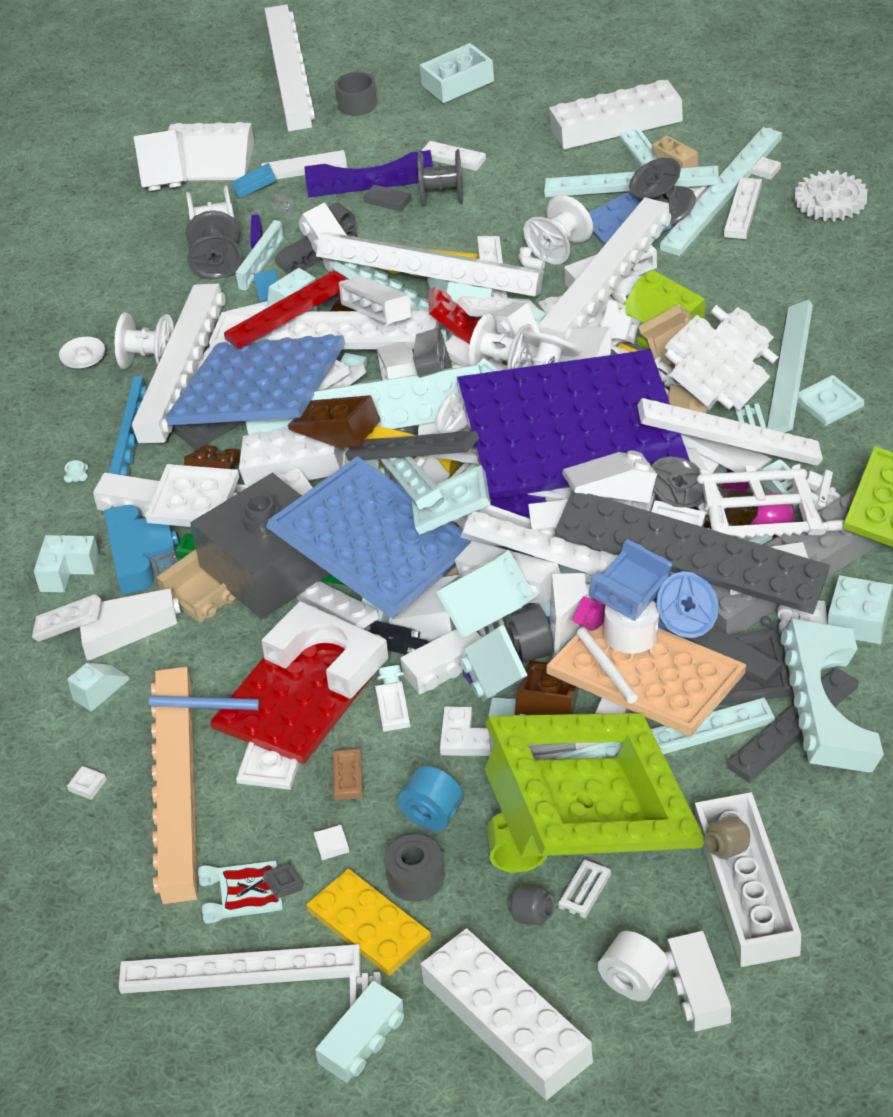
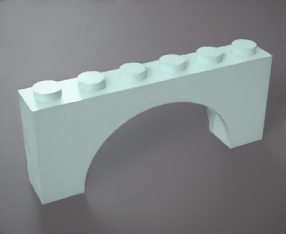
(826, 732)

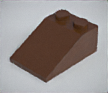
(338, 421)
(544, 693)

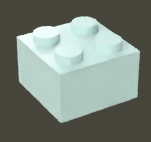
(862, 607)

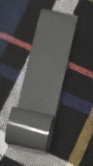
(301, 252)
(430, 353)

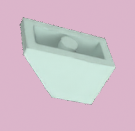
(95, 684)

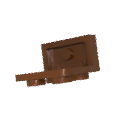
(213, 458)

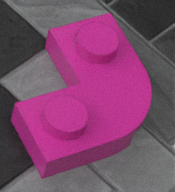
(589, 614)

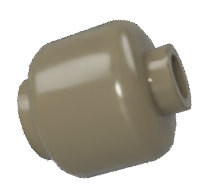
(727, 837)

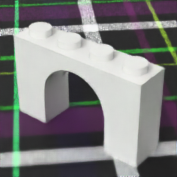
(310, 626)

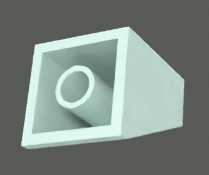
(485, 593)

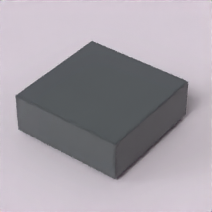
(283, 880)

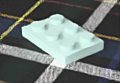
(459, 497)

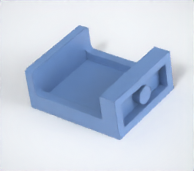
(630, 580)

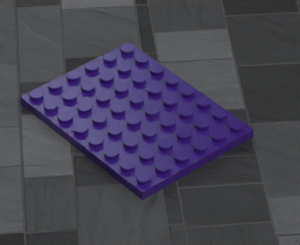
(561, 416)

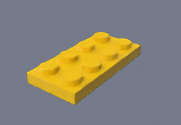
(369, 919)

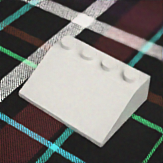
(216, 149)

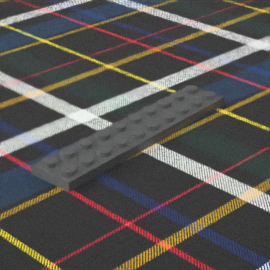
(695, 549)

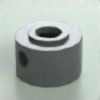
(356, 93)
(530, 633)
(419, 880)

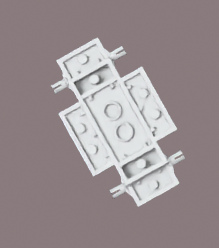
(720, 361)

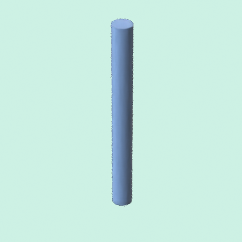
(204, 702)

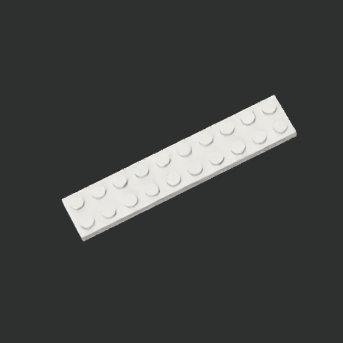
(357, 328)

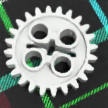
(831, 195)

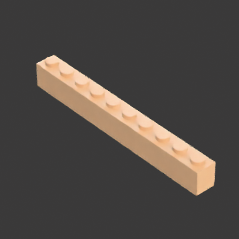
(174, 791)

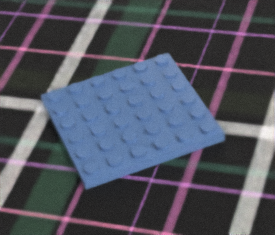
(256, 381)
(366, 537)

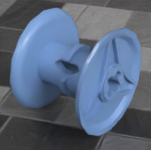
(686, 605)

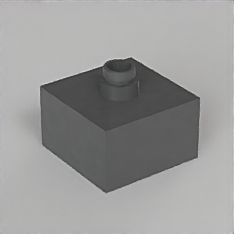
(247, 555)

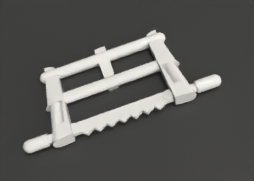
(803, 496)

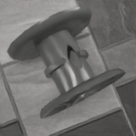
(450, 178)
(657, 182)
(213, 245)
(677, 482)

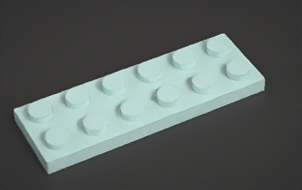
(354, 270)

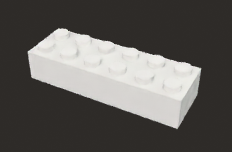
(615, 112)
(751, 887)
(507, 1014)

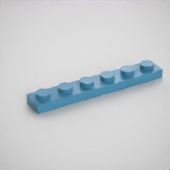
(126, 439)

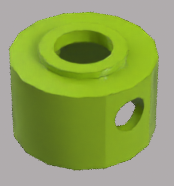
(503, 849)

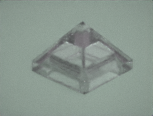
(163, 562)

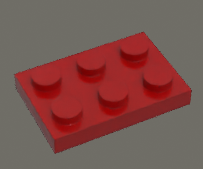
(451, 314)

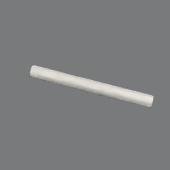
(607, 665)

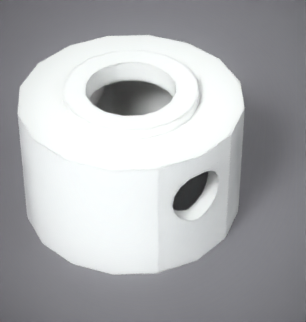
(630, 635)
(633, 965)

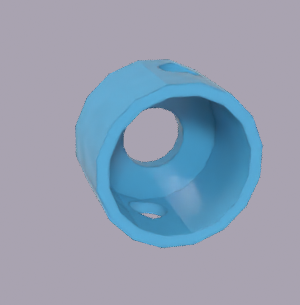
(430, 798)

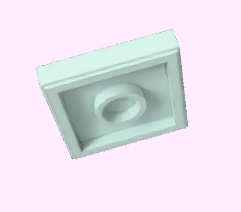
(829, 400)

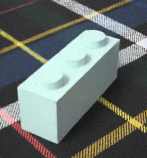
(360, 1032)

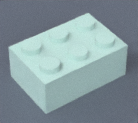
(456, 72)

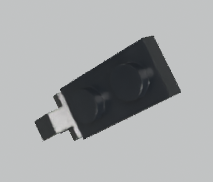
(398, 638)

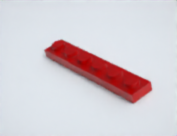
(284, 310)

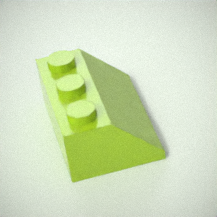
(657, 294)

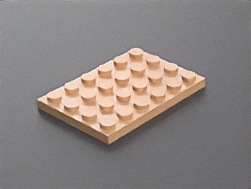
(673, 680)

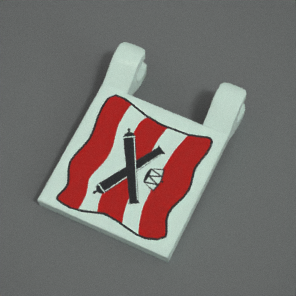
(241, 891)

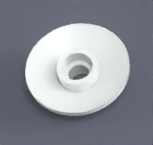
(82, 352)

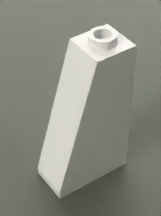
(128, 620)

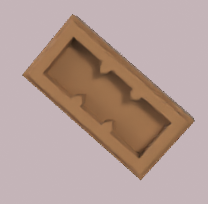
(347, 774)

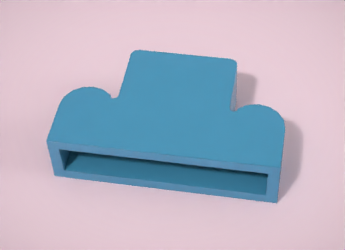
(133, 545)

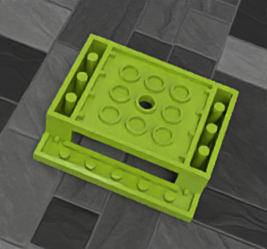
(629, 798)

